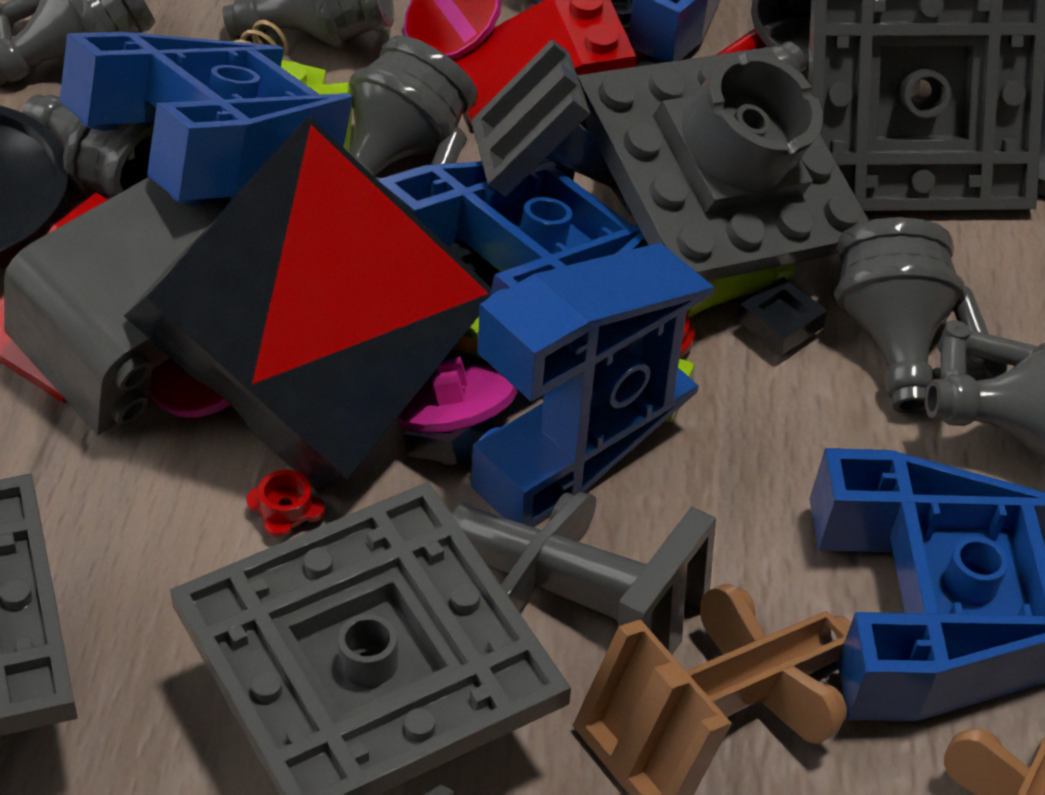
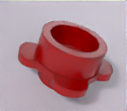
(280, 489)

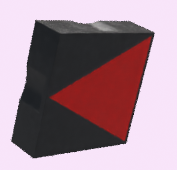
(313, 306)

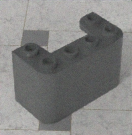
(78, 283)

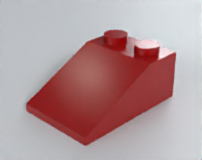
(582, 27)

